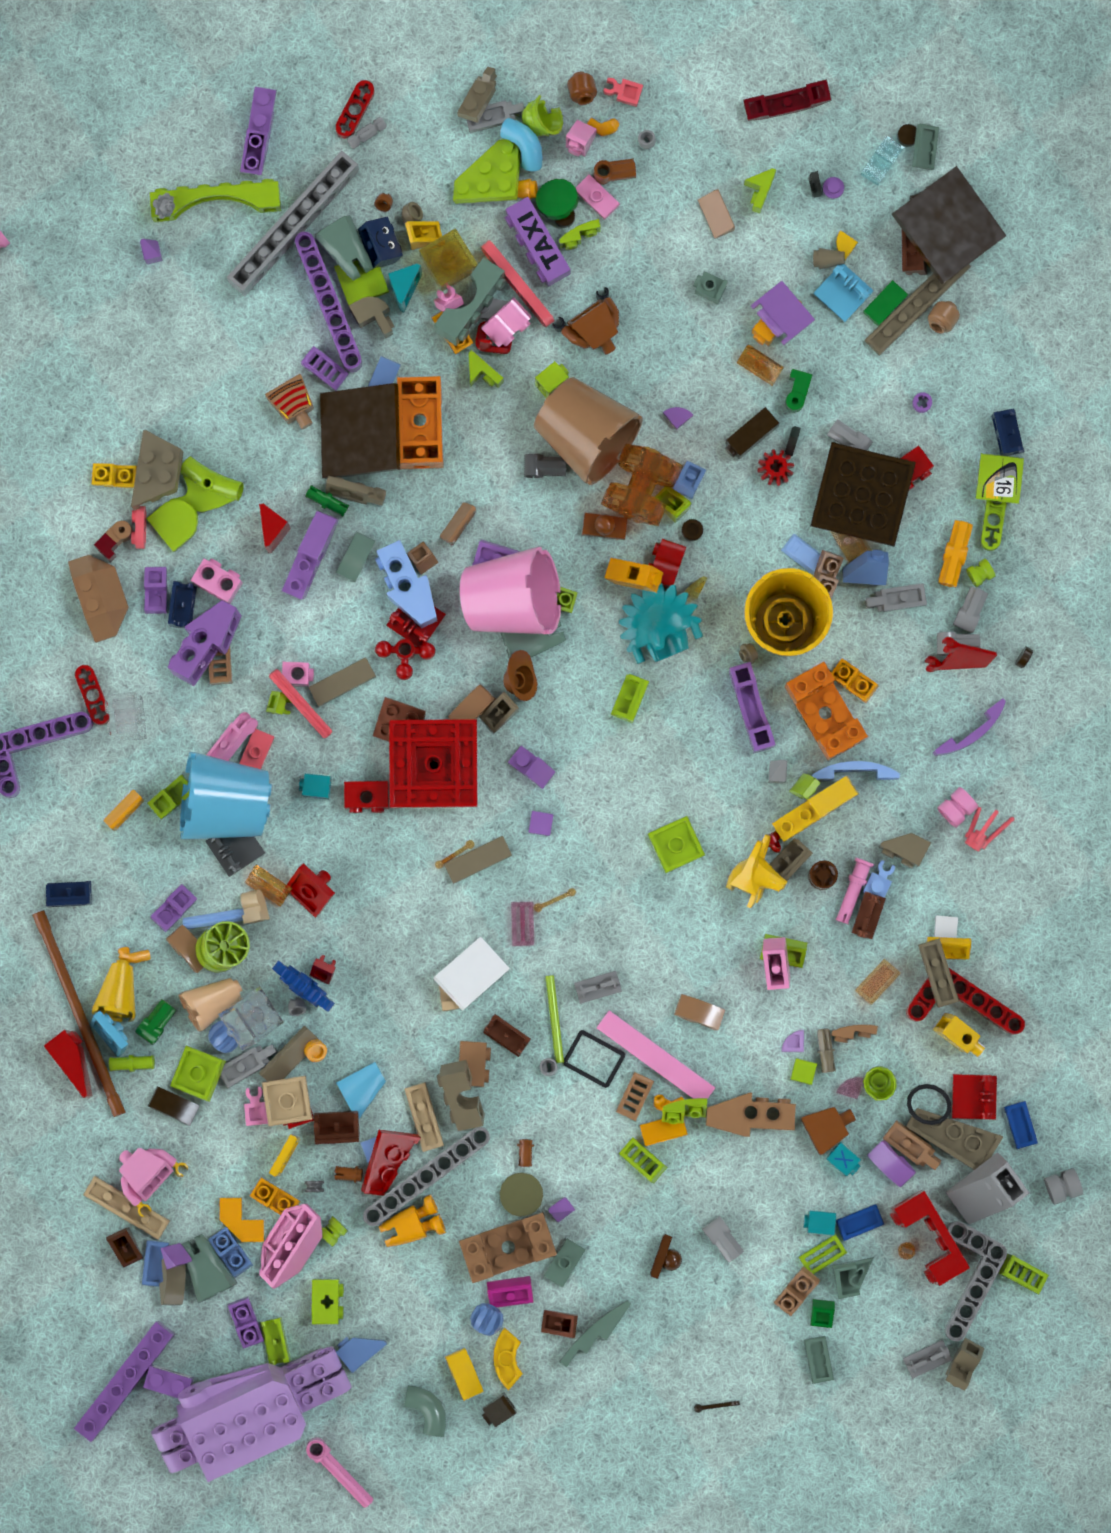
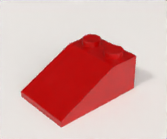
(70, 1057)

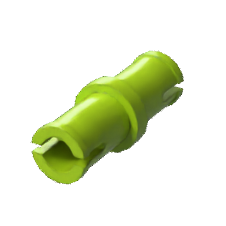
(131, 1063)

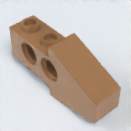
(731, 1115)

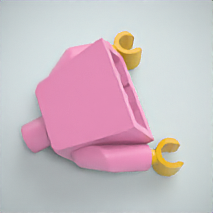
(145, 1172)

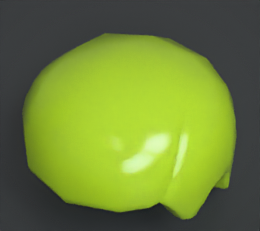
(880, 1077)

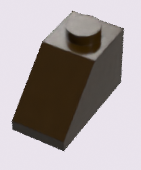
(499, 1410)

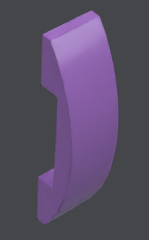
(950, 746)

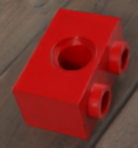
(354, 790)

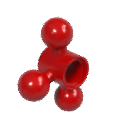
(404, 670)

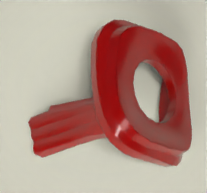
(486, 345)

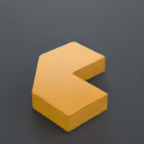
(232, 1218)

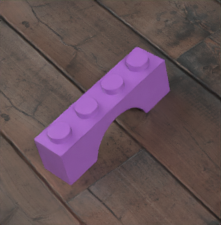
(751, 707)

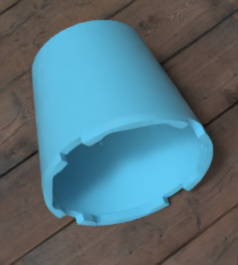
(223, 799)

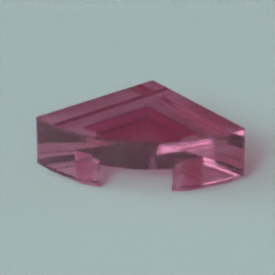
(851, 1087)

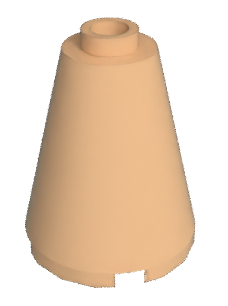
(209, 1000)

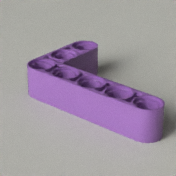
(30, 742)

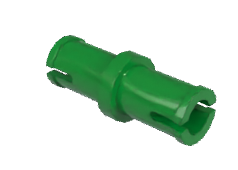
(327, 501)

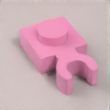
(255, 1111)

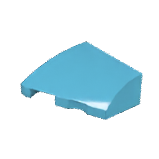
(362, 1087)

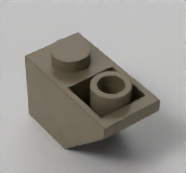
(906, 847)

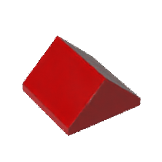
(273, 527)

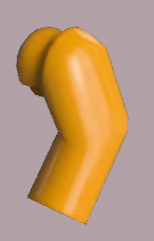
(605, 128)
(135, 957)
(660, 1101)

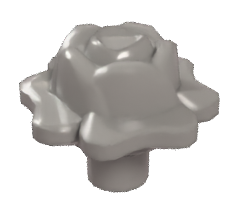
(164, 205)

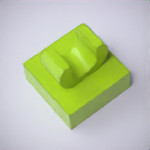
(277, 703)

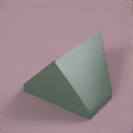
(850, 1277)

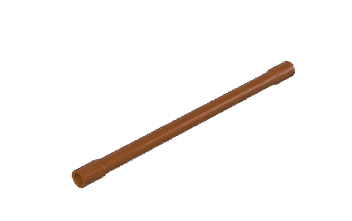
(45, 930)

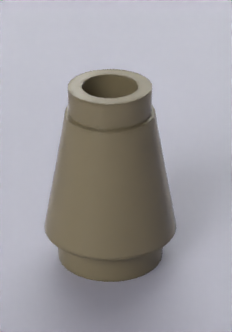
(828, 258)

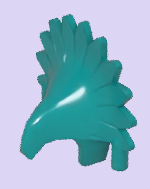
(659, 623)

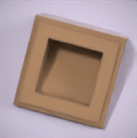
(422, 558)

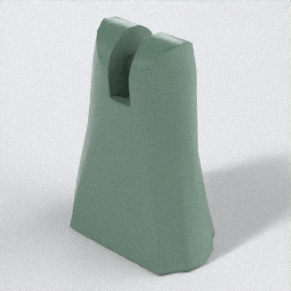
(344, 246)
(531, 643)
(207, 1270)

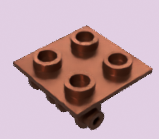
(395, 710)

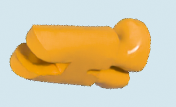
(408, 1223)

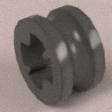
(314, 1186)

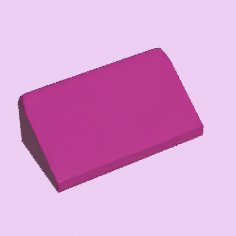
(510, 1291)

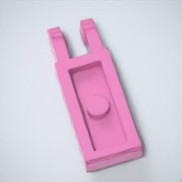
(233, 737)

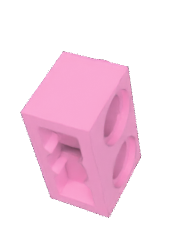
(214, 585)

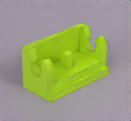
(630, 698)
(275, 1341)

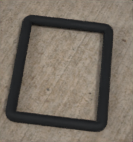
(607, 1084)

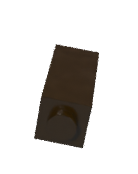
(751, 433)

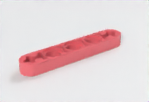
(518, 284)

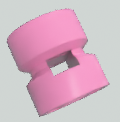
(959, 805)

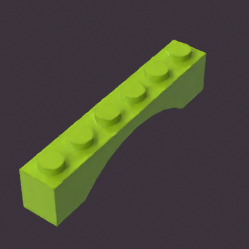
(260, 196)

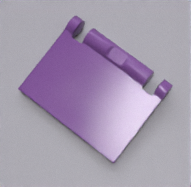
(783, 312)

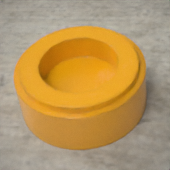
(315, 1050)

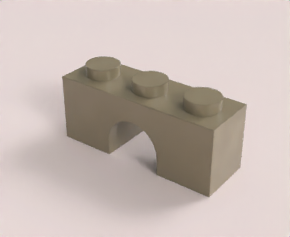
(465, 1111)

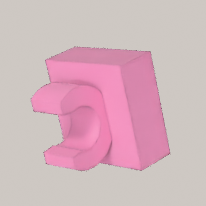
(448, 300)

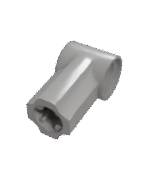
(846, 436)
(968, 614)
(967, 639)
(720, 1236)

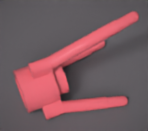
(977, 838)

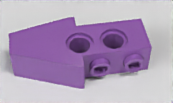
(310, 555)
(218, 627)

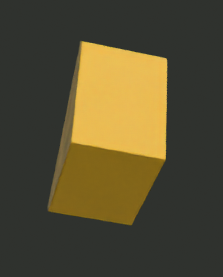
(422, 233)

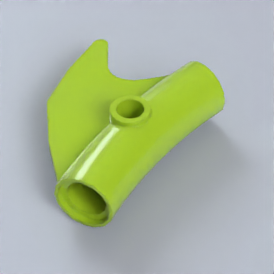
(206, 497)

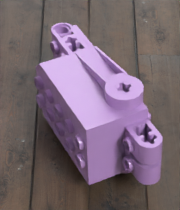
(247, 1413)

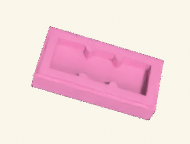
(597, 197)

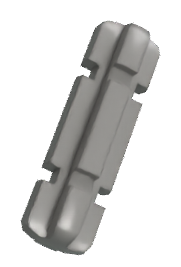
(366, 132)

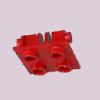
(410, 630)
(974, 1096)

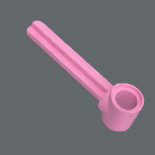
(339, 1472)

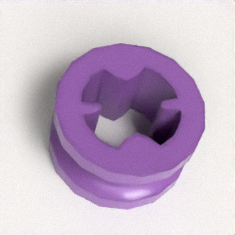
(928, 404)

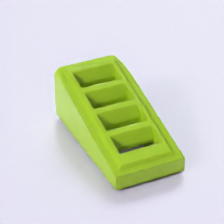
(658, 1171)
(1006, 1266)

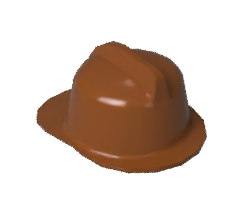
(520, 676)

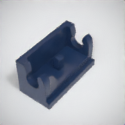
(1007, 432)
(182, 604)
(69, 894)

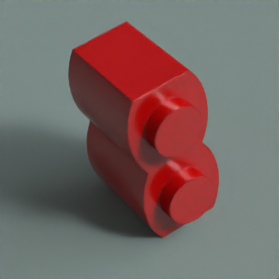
(668, 560)

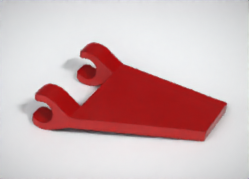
(960, 657)

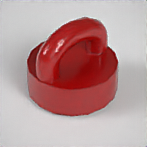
(774, 843)

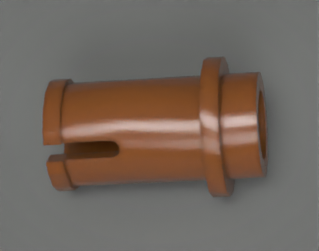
(525, 1152)
(350, 1174)

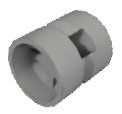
(1063, 1186)

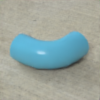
(526, 141)

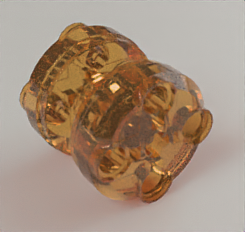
(647, 470)

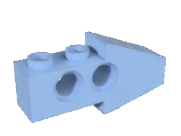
(415, 602)

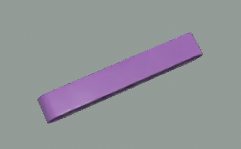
(321, 294)

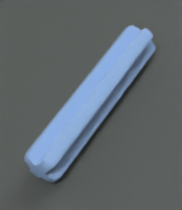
(213, 918)

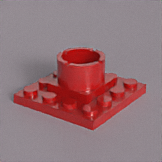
(417, 745)

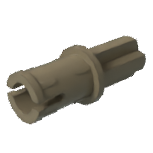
(826, 1050)

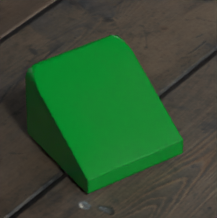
(822, 1313)

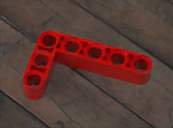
(966, 998)

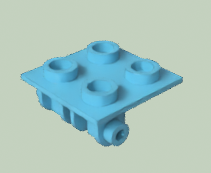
(843, 292)

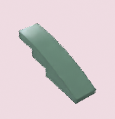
(602, 1327)

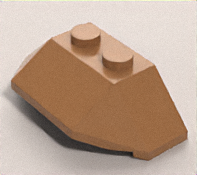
(99, 595)

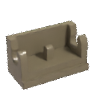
(791, 858)

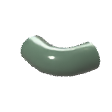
(430, 1407)

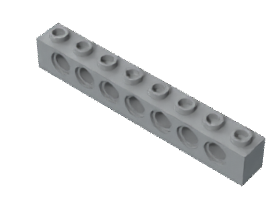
(293, 222)

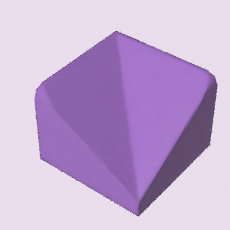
(151, 251)
(561, 1209)

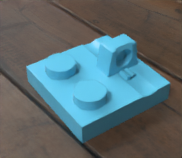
(110, 1034)

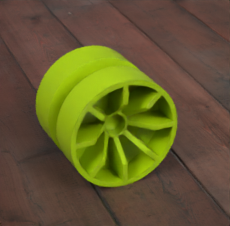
(222, 947)

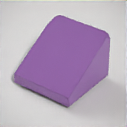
(175, 1256)

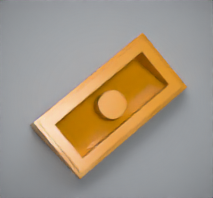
(123, 810)
(660, 1131)

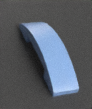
(882, 772)

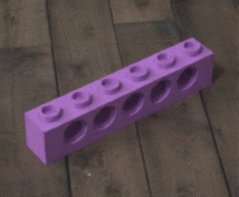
(124, 1381)

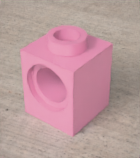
(288, 669)

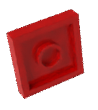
(311, 889)

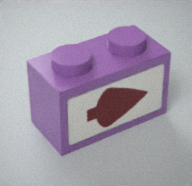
(166, 1381)

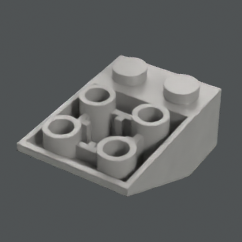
(987, 1190)

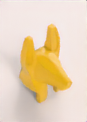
(756, 874)

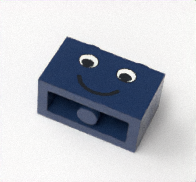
(380, 242)

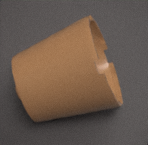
(586, 428)

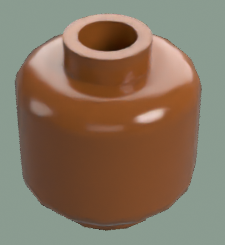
(582, 88)

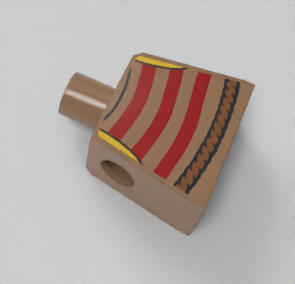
(292, 401)

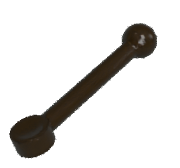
(698, 1408)

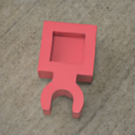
(627, 91)

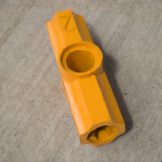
(955, 553)

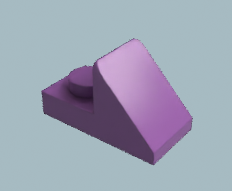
(531, 767)

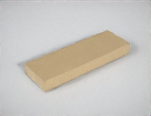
(424, 1117)

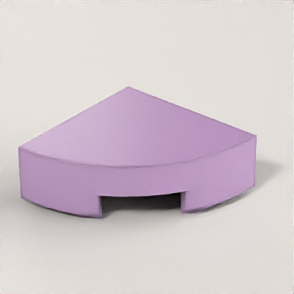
(794, 1042)

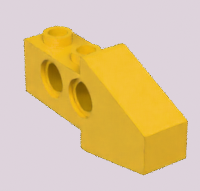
(815, 808)

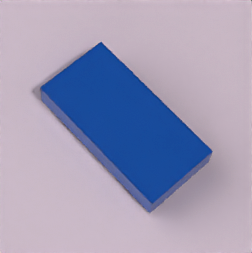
(1020, 1125)
(859, 1222)

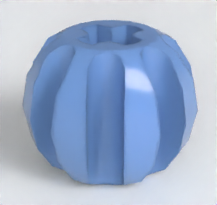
(220, 1039)
(487, 1319)

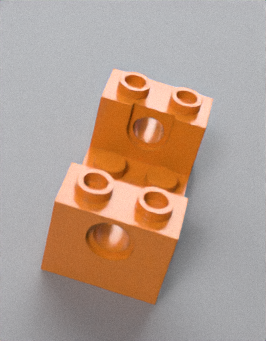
(420, 445)
(817, 690)

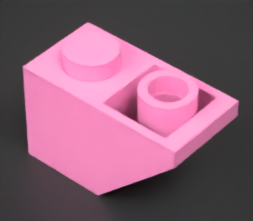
(580, 138)

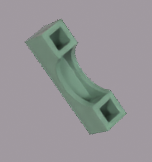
(454, 323)

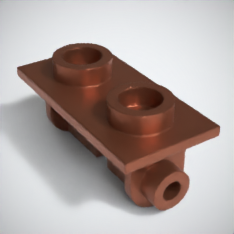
(868, 915)

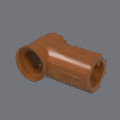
(616, 170)

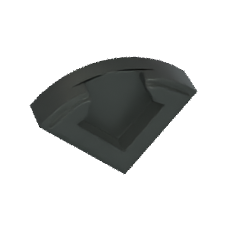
(814, 182)
(792, 440)

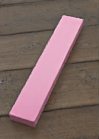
(654, 1057)

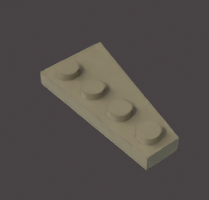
(958, 1139)

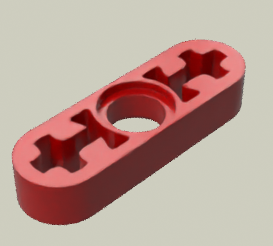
(356, 93)
(81, 681)

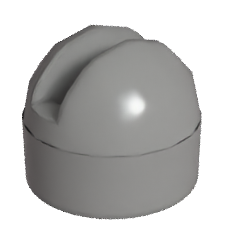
(650, 136)
(296, 1007)
(544, 1069)

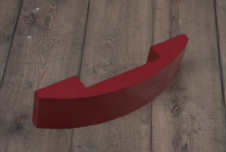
(787, 102)

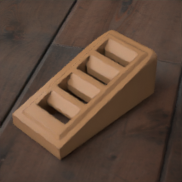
(228, 669)
(642, 1079)

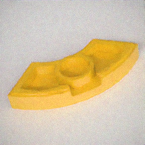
(505, 1359)

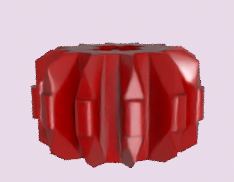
(768, 464)

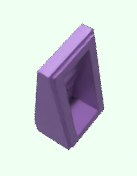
(320, 374)

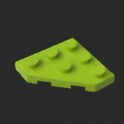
(491, 176)

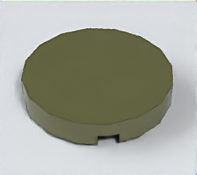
(521, 1194)

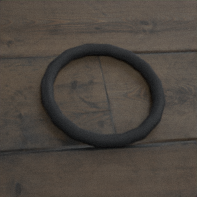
(934, 1087)

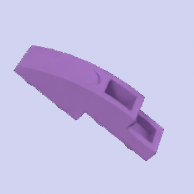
(258, 131)

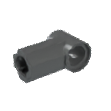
(540, 466)

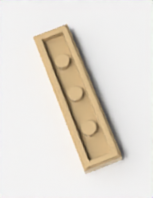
(117, 1203)

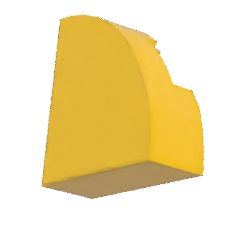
(845, 243)

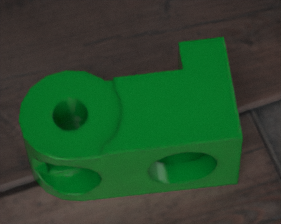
(796, 399)

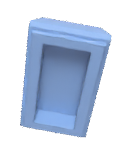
(802, 553)

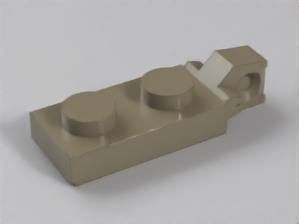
(478, 96)
(354, 491)

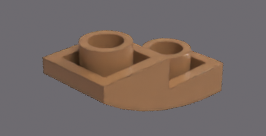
(827, 570)
(473, 705)
(185, 945)
(699, 1012)
(845, 1033)
(797, 1291)

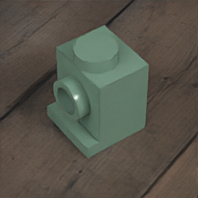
(712, 294)

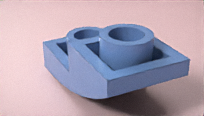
(384, 372)
(230, 1252)

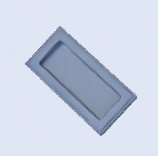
(152, 1264)

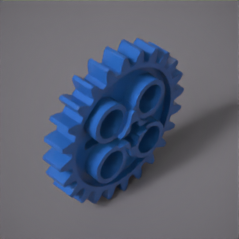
(303, 986)

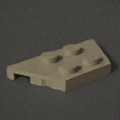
(156, 470)

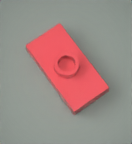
(257, 749)

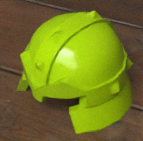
(538, 119)

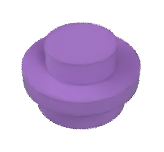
(833, 187)

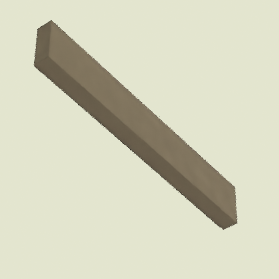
(910, 311)

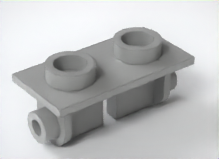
(598, 987)
(927, 1359)

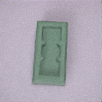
(925, 146)
(564, 1262)
(818, 1359)

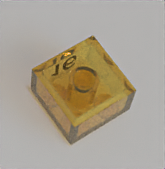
(448, 259)

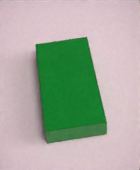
(885, 303)

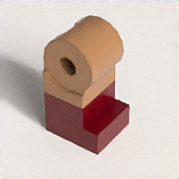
(116, 534)

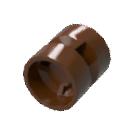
(823, 875)

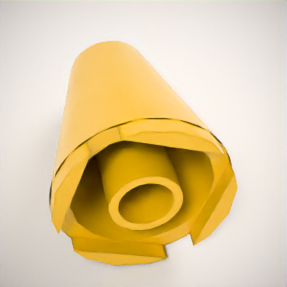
(117, 993)

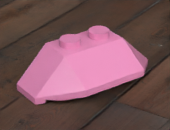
(290, 1244)

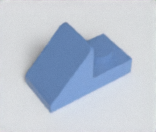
(689, 479)

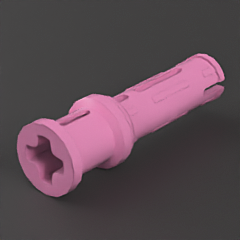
(856, 880)

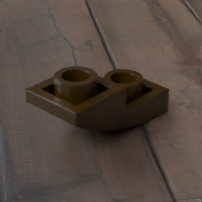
(173, 1106)

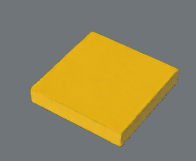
(284, 1155)

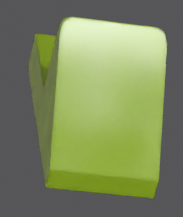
(762, 183)
(479, 367)

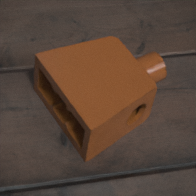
(827, 1127)

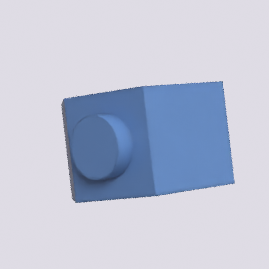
(868, 568)
(358, 1351)

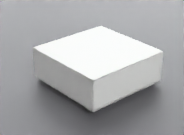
(946, 926)

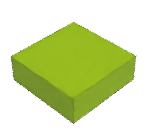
(803, 1071)

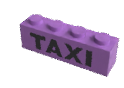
(537, 241)

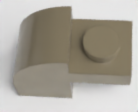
(371, 309)
(964, 1364)

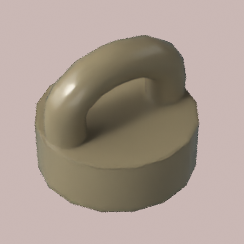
(411, 212)

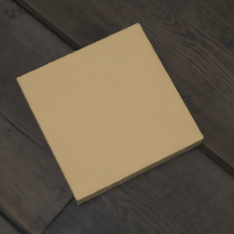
(287, 1101)

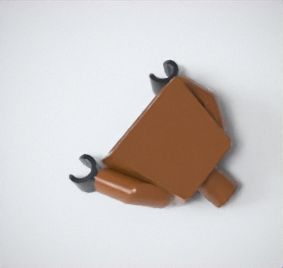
(594, 325)

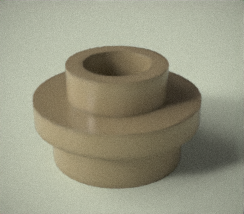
(748, 653)

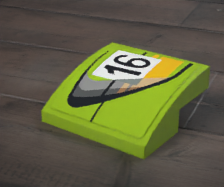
(999, 478)

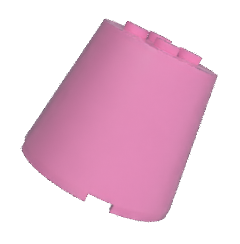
(512, 594)

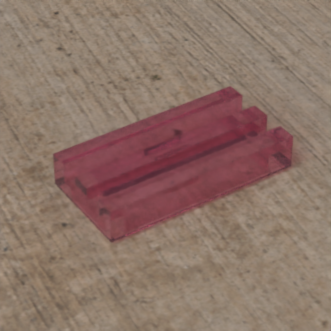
(522, 905)

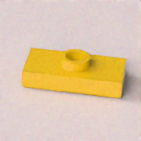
(954, 947)

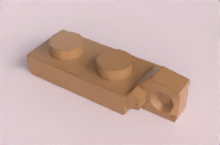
(911, 1145)

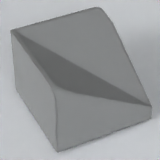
(777, 771)

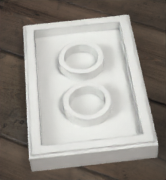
(471, 973)

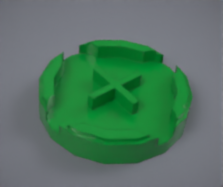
(557, 199)

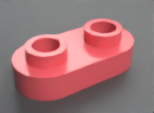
(138, 536)

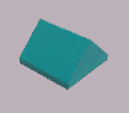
(404, 284)

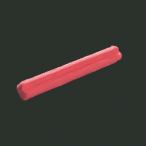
(300, 703)

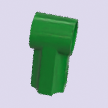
(154, 1024)

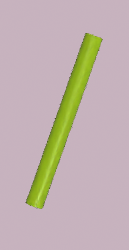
(554, 1018)

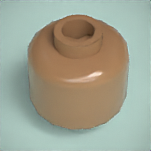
(943, 317)

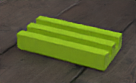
(838, 1245)

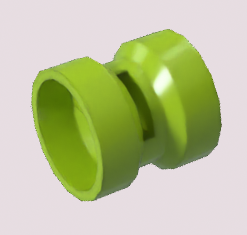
(981, 572)
(337, 1229)

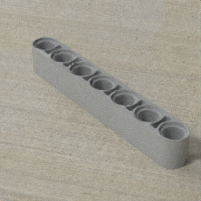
(416, 1180)

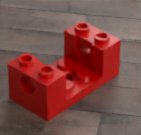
(948, 1264)

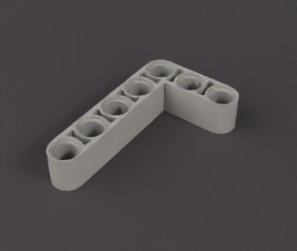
(975, 1279)

